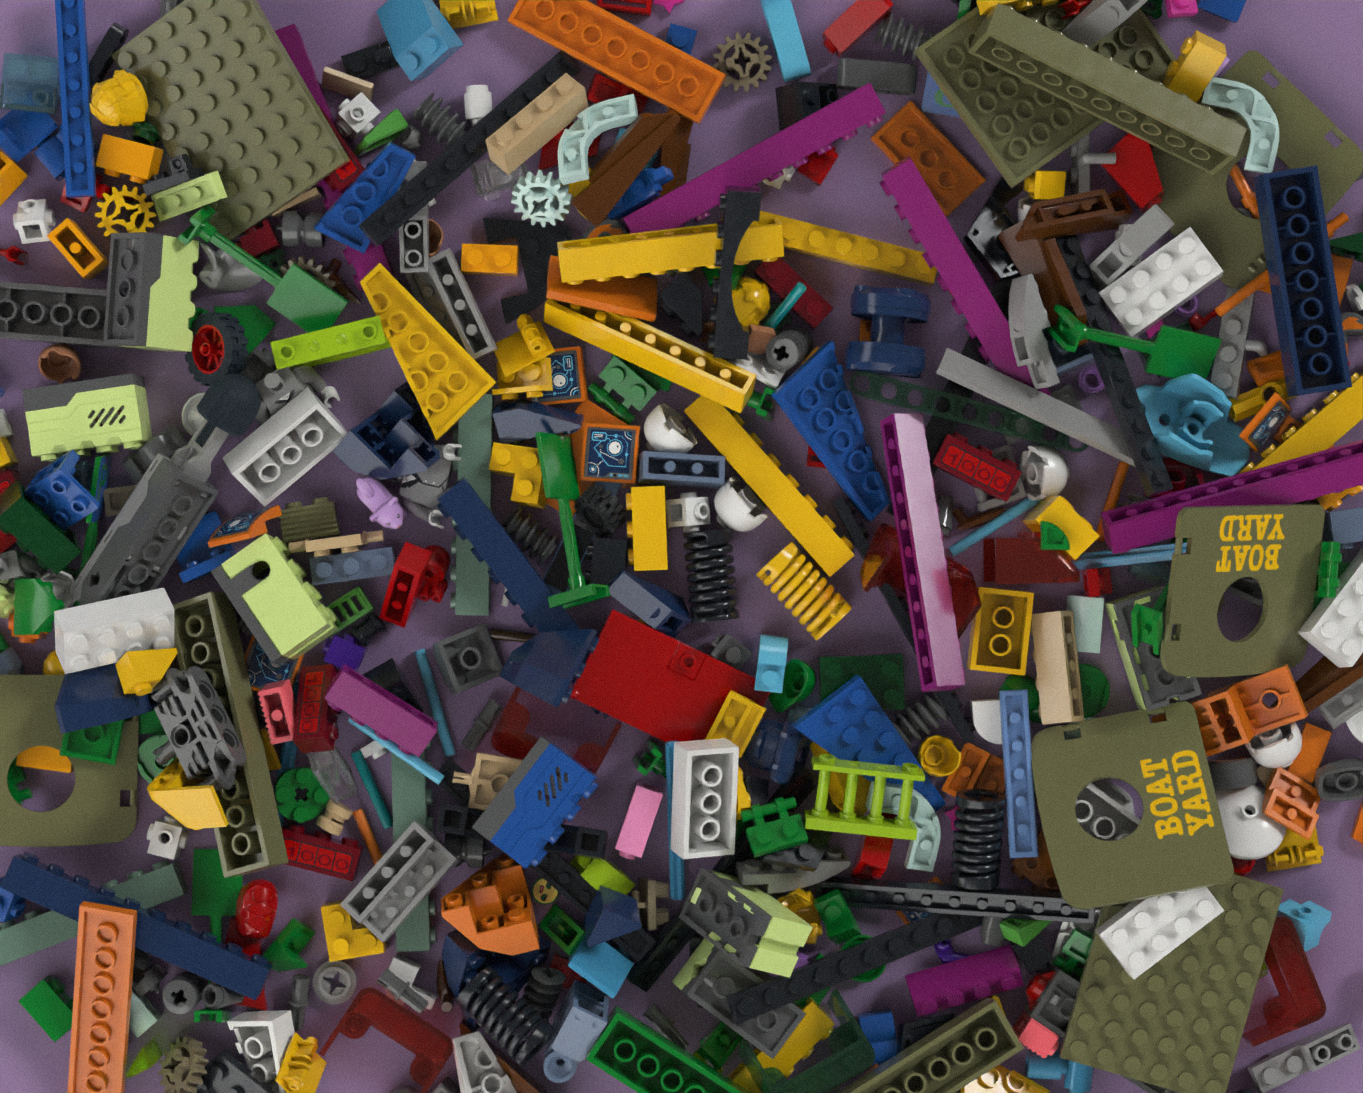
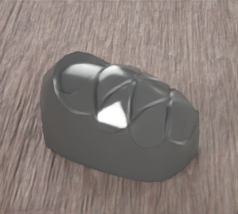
(1340, 780)

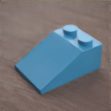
(418, 36)
(602, 965)

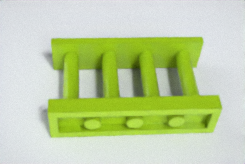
(331, 344)
(874, 823)

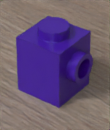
(345, 651)

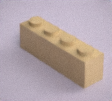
(537, 123)
(1057, 667)

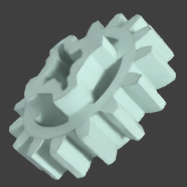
(541, 198)

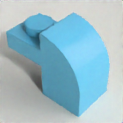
(771, 663)

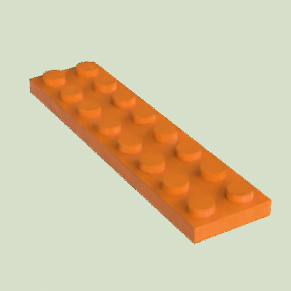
(622, 53)
(102, 998)

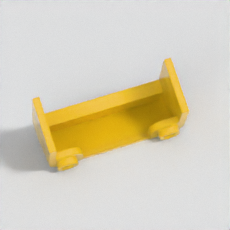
(192, 804)

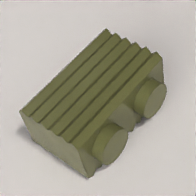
(309, 521)

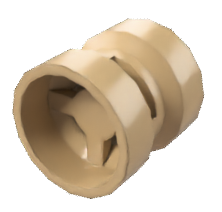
(334, 817)

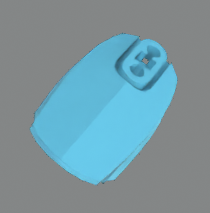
(1195, 424)

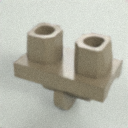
(646, 898)

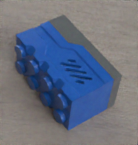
(536, 803)

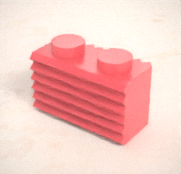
(279, 710)
(1035, 1036)

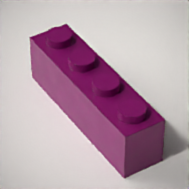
(381, 711)
(964, 980)

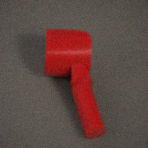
(1072, 7)
(102, 188)
(12, 254)
(1197, 321)

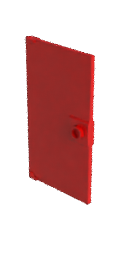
(658, 681)

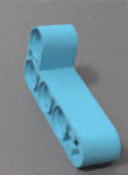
(786, 39)

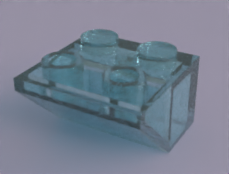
(30, 83)

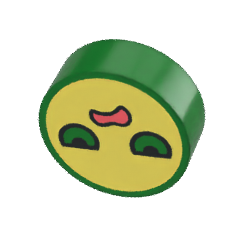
(544, 892)

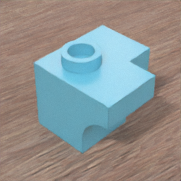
(1308, 920)

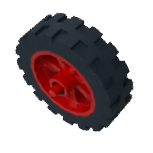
(225, 348)

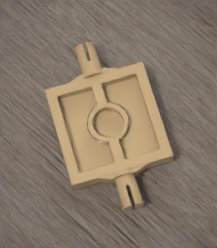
(326, 546)
(487, 778)

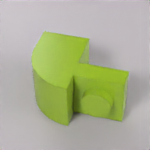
(603, 873)

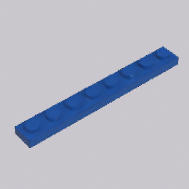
(75, 98)

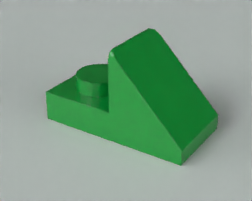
(836, 917)
(286, 948)
(719, 1044)

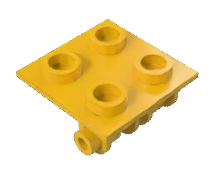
(468, 12)
(523, 346)
(1295, 852)
(301, 1066)

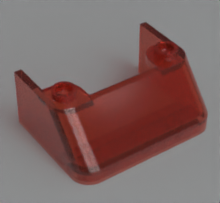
(1023, 561)
(884, 566)
(514, 742)
(1299, 994)
(402, 1026)

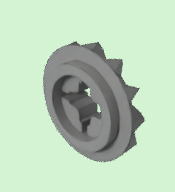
(323, 987)

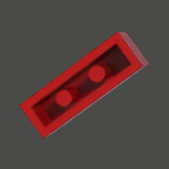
(405, 584)

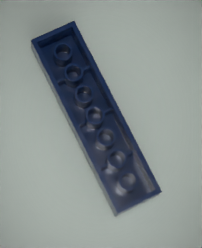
(1302, 281)

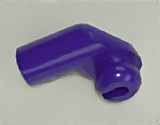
(947, 953)

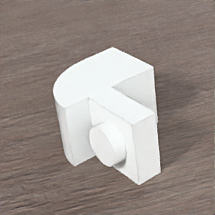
(986, 719)
(407, 971)

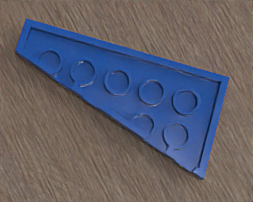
(829, 422)
(857, 729)

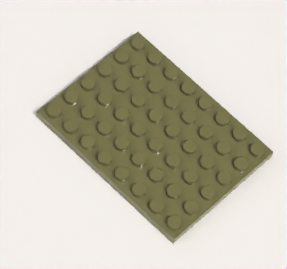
(234, 106)
(1014, 119)
(1186, 1011)

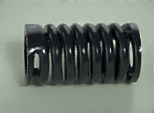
(711, 575)
(977, 839)
(511, 1012)

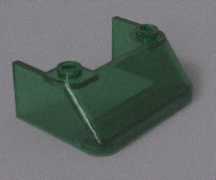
(850, 1058)

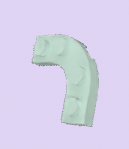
(1257, 115)
(591, 122)
(922, 852)

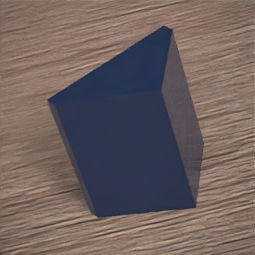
(610, 916)

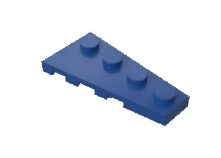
(365, 195)

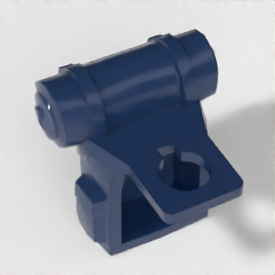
(776, 749)

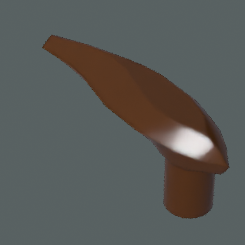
(340, 285)
(977, 519)
(444, 991)

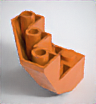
(494, 908)

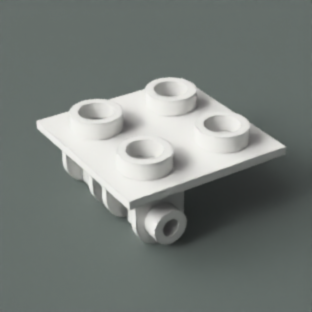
(761, 367)

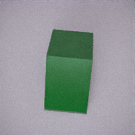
(563, 929)

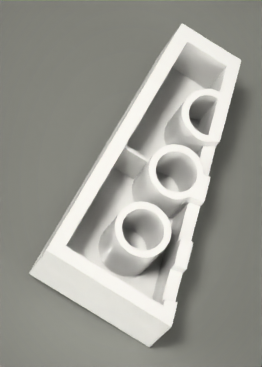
(264, 1042)

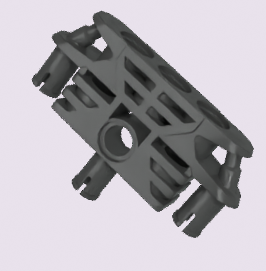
(197, 728)

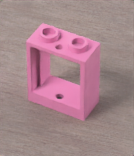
(638, 820)

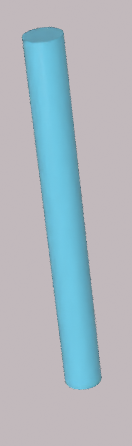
(992, 526)
(434, 702)
(412, 760)

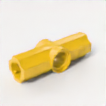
(1253, 400)

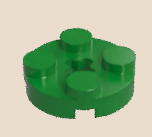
(285, 793)

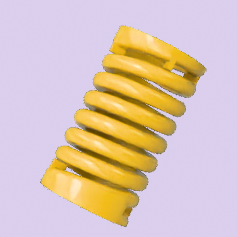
(805, 587)

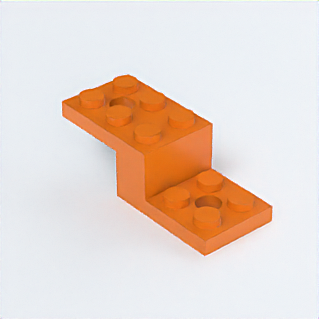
(1238, 711)

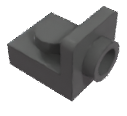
(259, 365)
(729, 651)

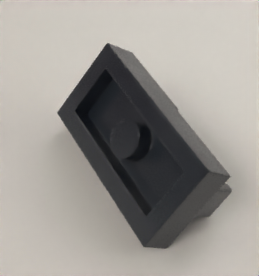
(370, 61)
(181, 171)

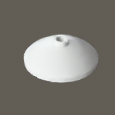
(1248, 835)

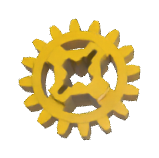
(118, 198)

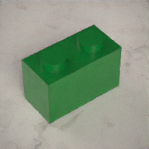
(50, 1007)

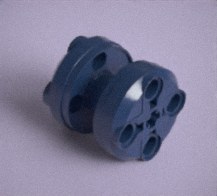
(889, 312)

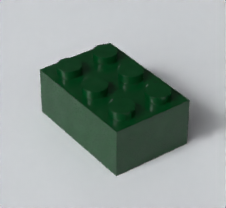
(36, 530)
(880, 673)

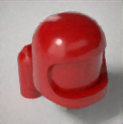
(434, 582)

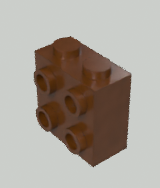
(1037, 869)

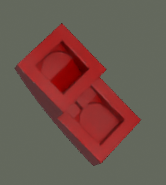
(605, 89)

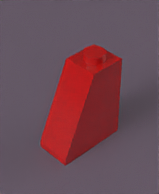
(855, 25)
(1136, 172)
(872, 855)

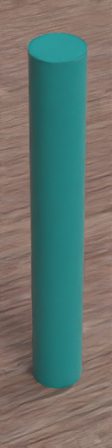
(785, 306)
(372, 789)

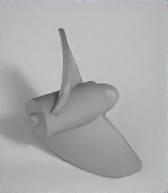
(225, 272)

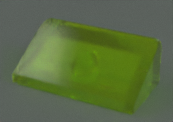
(146, 1058)

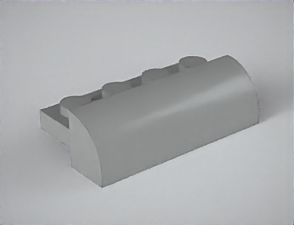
(452, 305)
(399, 881)

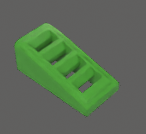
(386, 131)
(362, 598)
(1022, 930)

